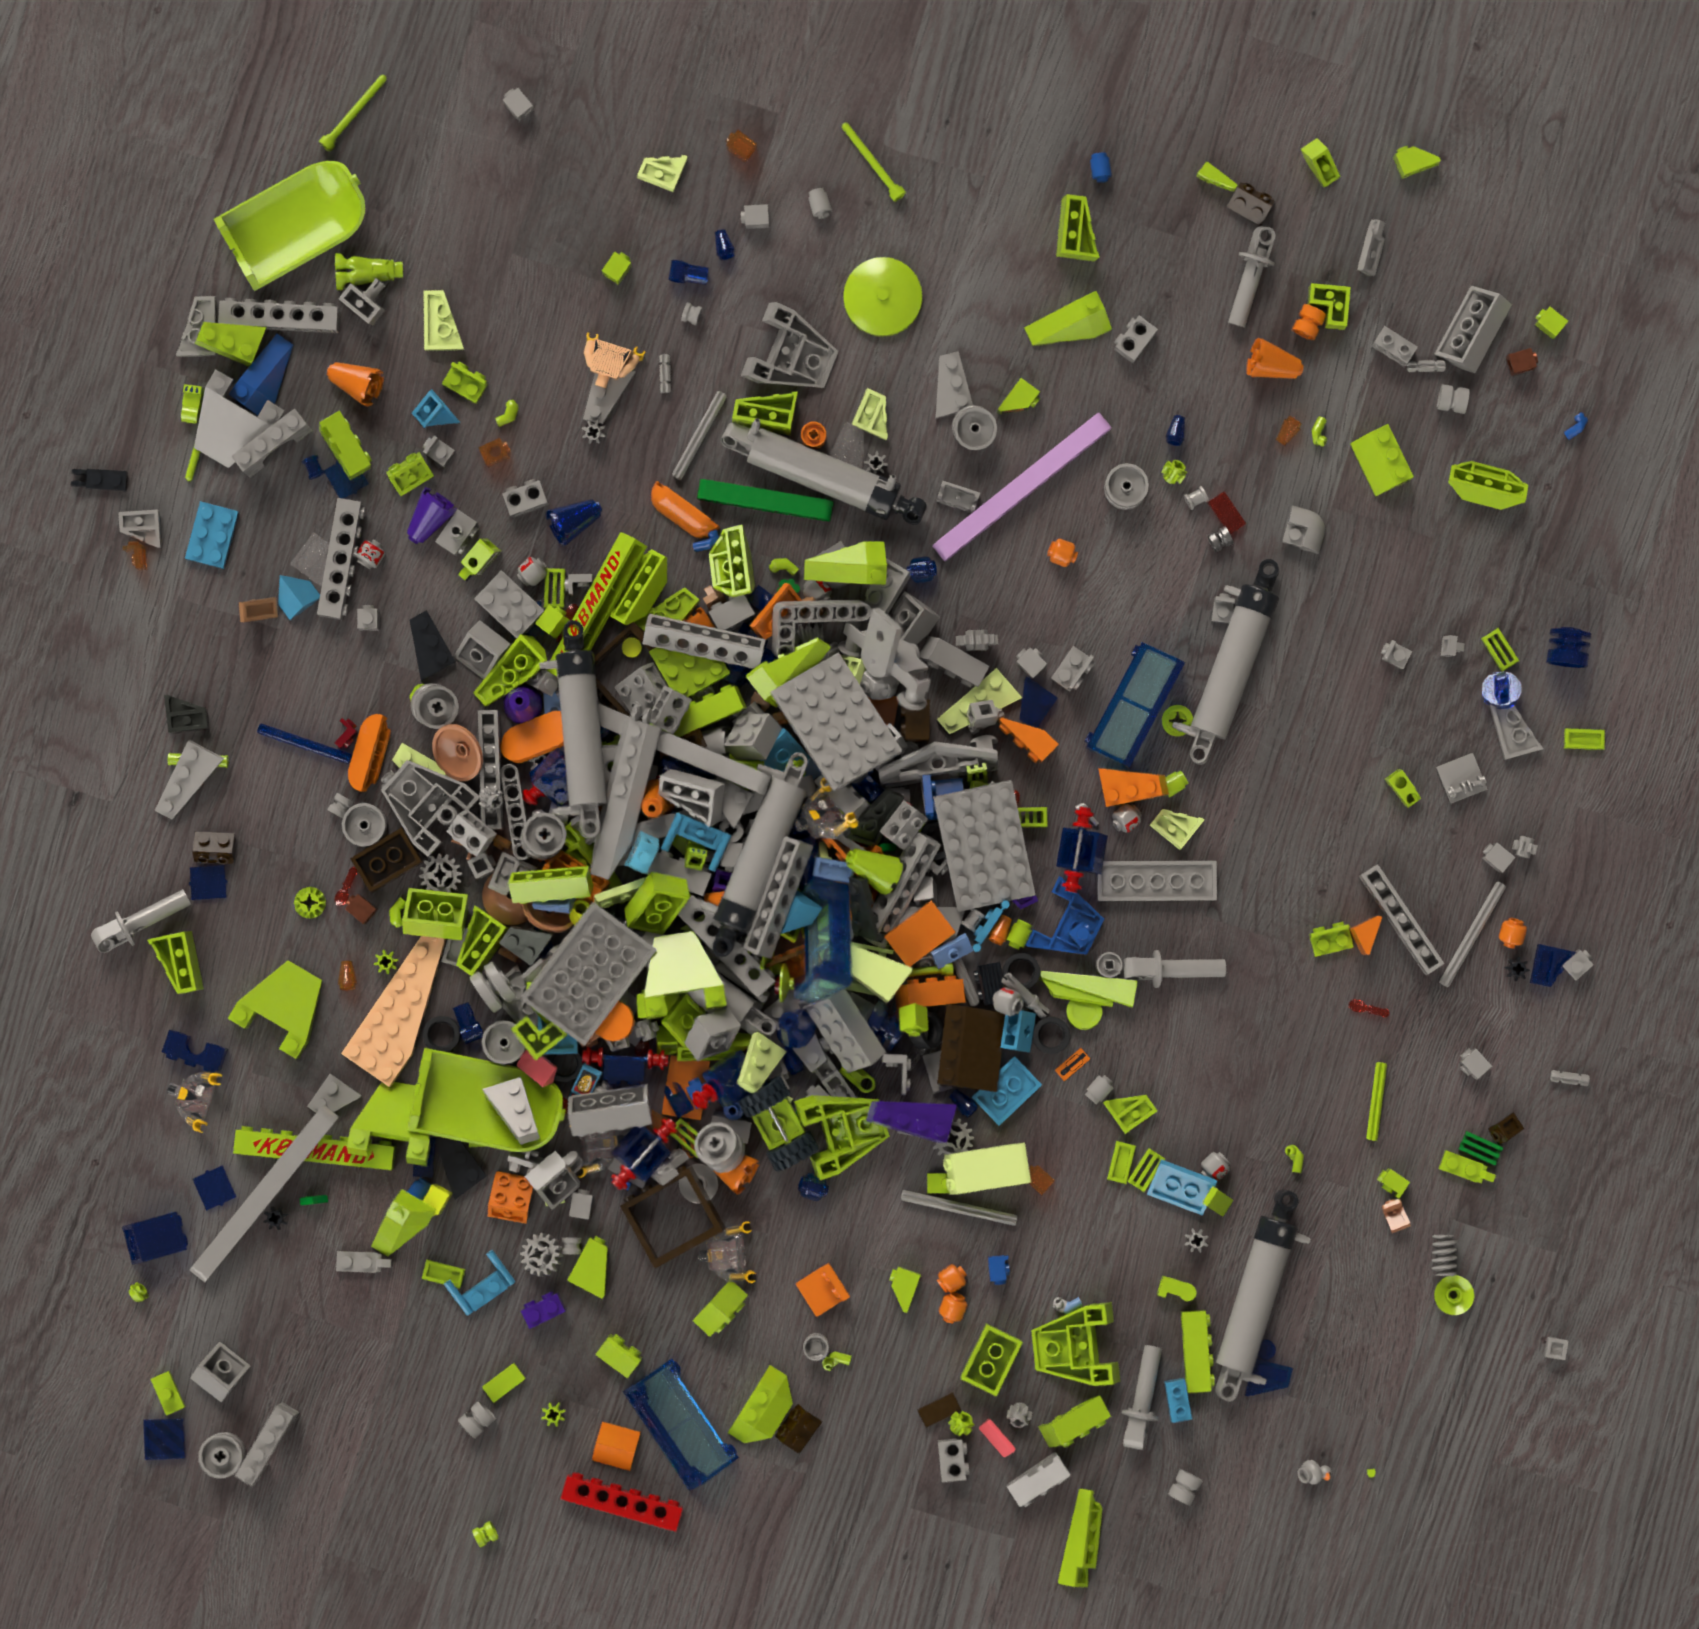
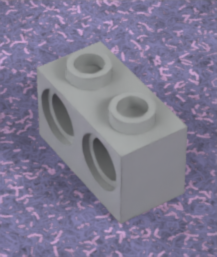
(1138, 341)
(1394, 346)
(526, 504)
(664, 707)
(903, 825)
(474, 830)
(948, 1460)

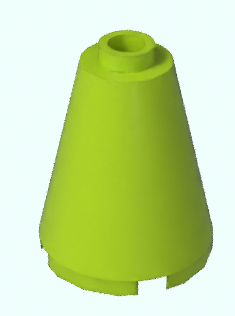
(877, 868)

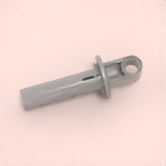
(1257, 259)
(121, 930)
(1156, 969)
(1140, 1414)

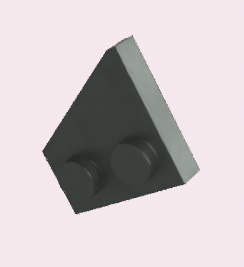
(184, 715)
(525, 943)

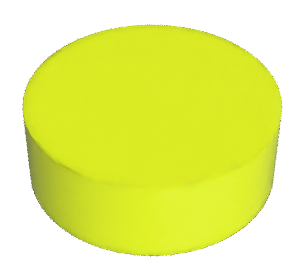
(631, 647)

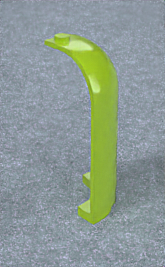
(293, 221)
(453, 1104)

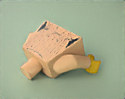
(609, 360)

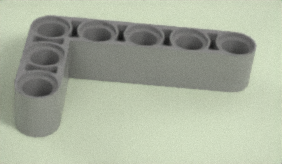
(811, 615)

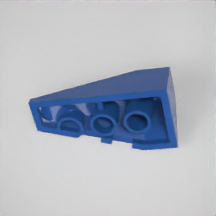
(263, 376)

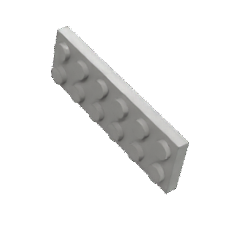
(1157, 881)

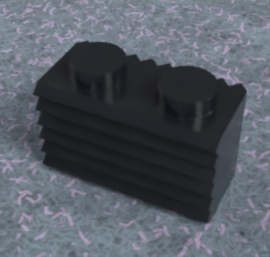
(990, 981)

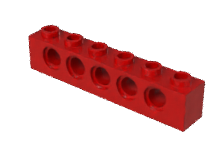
(649, 1516)

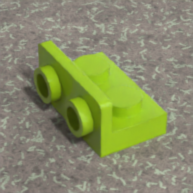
(465, 382)
(409, 473)
(1331, 940)

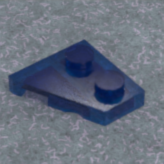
(1035, 703)
(1548, 964)
(1276, 1377)

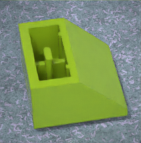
(619, 1355)

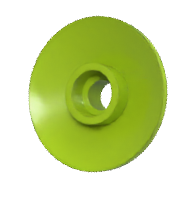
(786, 983)
(1461, 1302)

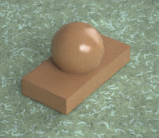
(258, 609)

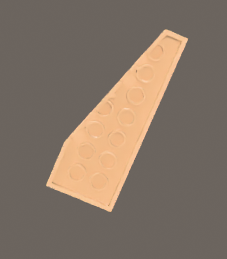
(393, 1024)

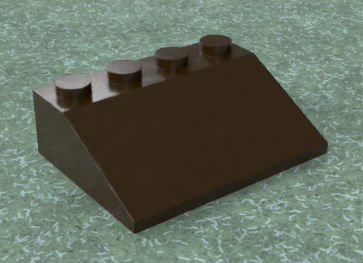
(971, 1048)

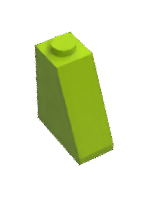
(591, 1267)

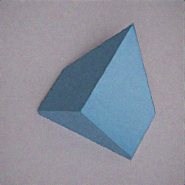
(433, 411)
(296, 595)
(801, 913)

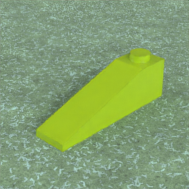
(854, 564)
(512, 670)

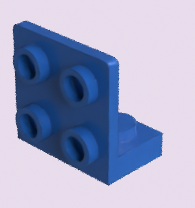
(937, 788)

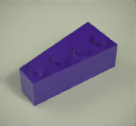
(917, 1119)

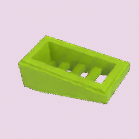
(1214, 176)
(1043, 810)

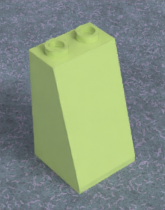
(877, 973)
(987, 1168)

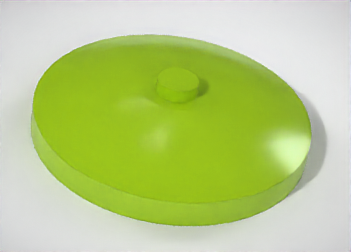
(882, 296)

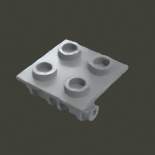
(1461, 778)

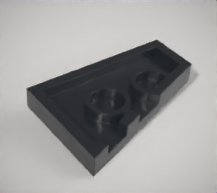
(429, 646)
(459, 1165)

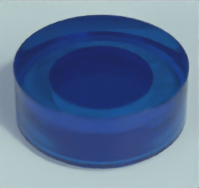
(1267, 1349)

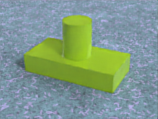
(937, 1183)
(168, 1393)

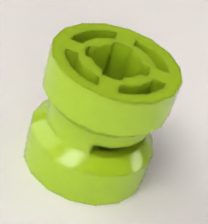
(485, 1534)

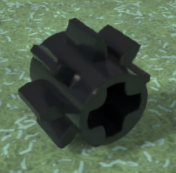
(1513, 973)
(274, 1223)

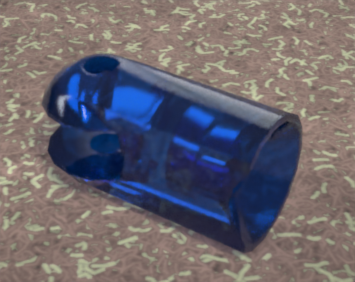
(678, 1101)

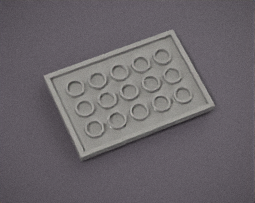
(836, 722)
(984, 845)
(588, 973)

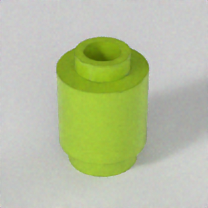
(1175, 783)
(1019, 934)

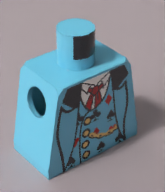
(642, 852)

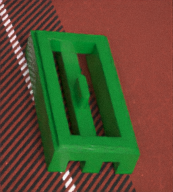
(1464, 1141)

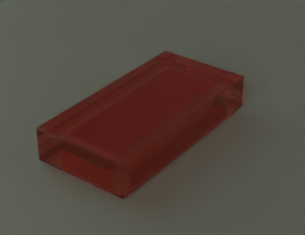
(1226, 512)

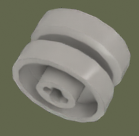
(966, 419)
(1121, 497)
(445, 709)
(356, 816)
(550, 827)
(495, 985)
(495, 1050)
(719, 1147)
(210, 1456)

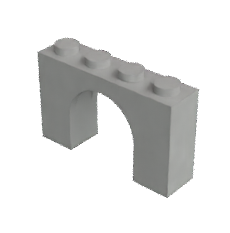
(288, 428)
(269, 1437)

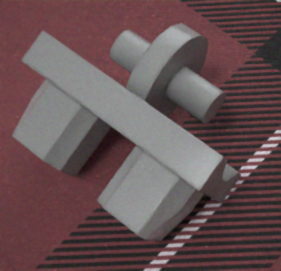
(529, 1159)

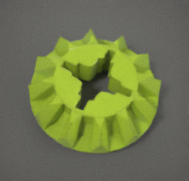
(1170, 713)
(315, 910)

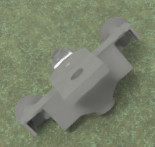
(886, 660)

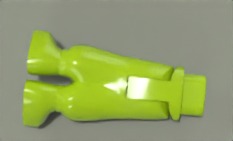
(365, 270)

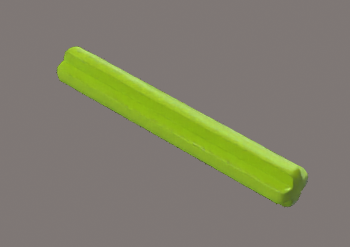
(1376, 1101)

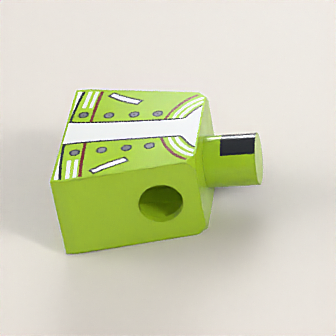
(484, 552)

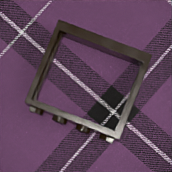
(601, 690)
(703, 1198)

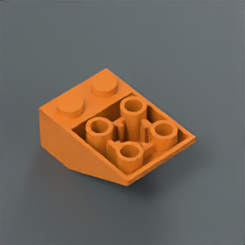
(1034, 740)

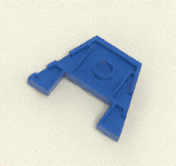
(1076, 912)

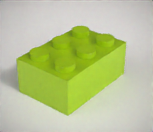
(657, 903)
(435, 914)
(991, 1359)

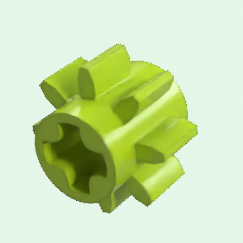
(1174, 472)
(381, 958)
(556, 1409)
(961, 1423)

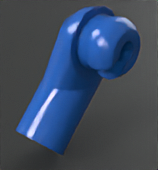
(1578, 427)
(708, 543)

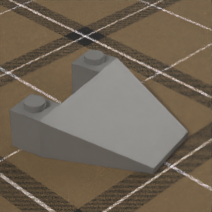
(798, 353)
(225, 425)
(416, 797)

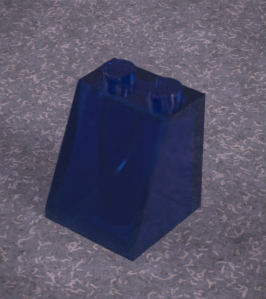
(155, 1237)

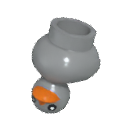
(1312, 1473)

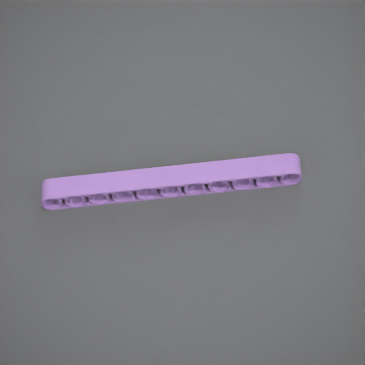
(1021, 487)

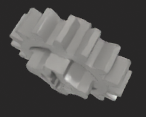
(976, 640)
(432, 875)
(961, 1134)
(537, 1249)

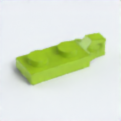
(1465, 1168)

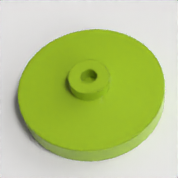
(1083, 1015)

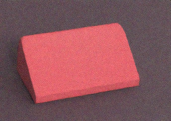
(539, 1070)
(997, 1438)

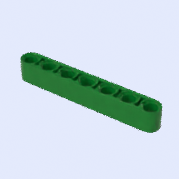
(765, 500)

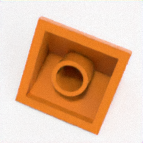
(1365, 934)
(616, 1446)

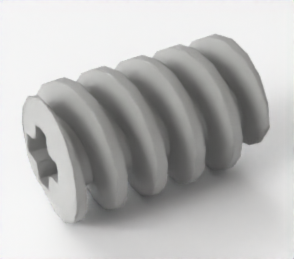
(805, 635)
(737, 836)
(1444, 1255)

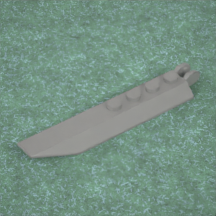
(625, 792)

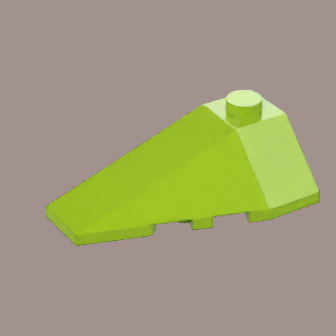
(1078, 320)
(772, 675)
(402, 1222)

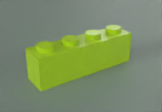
(550, 884)
(1196, 1351)

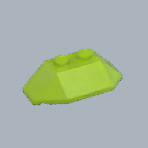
(1487, 485)
(732, 563)
(642, 588)
(764, 1408)

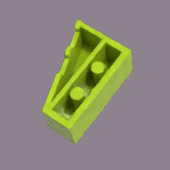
(1075, 230)
(774, 412)
(480, 942)
(180, 960)

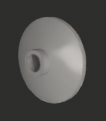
(709, 1179)

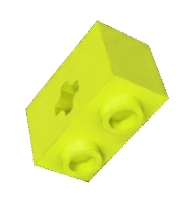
(437, 1198)

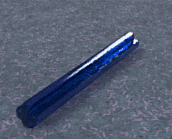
(304, 743)

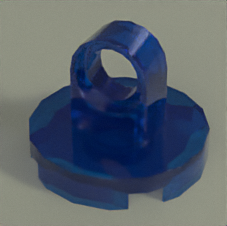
(1501, 690)

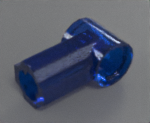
(683, 272)
(469, 1027)

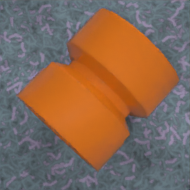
(1308, 323)
(813, 435)

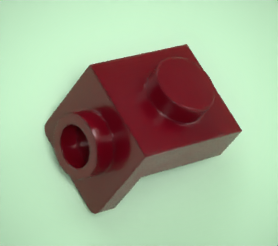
(346, 738)

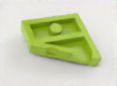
(1130, 1111)

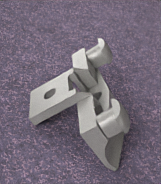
(954, 758)

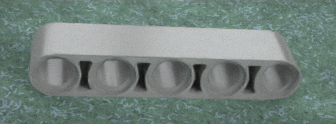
(511, 803)

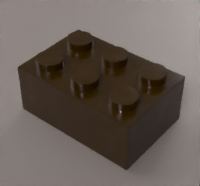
(916, 724)
(386, 860)

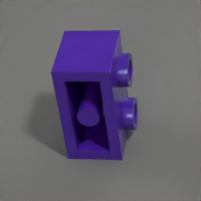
(543, 1310)

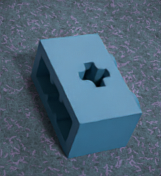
(1018, 1031)
(1177, 1400)

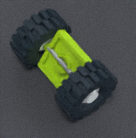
(779, 1124)

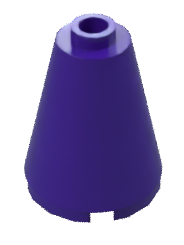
(429, 515)
(529, 709)

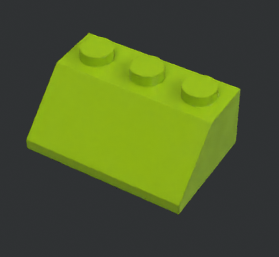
(1381, 460)

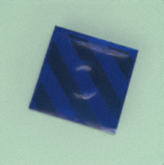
(164, 1438)

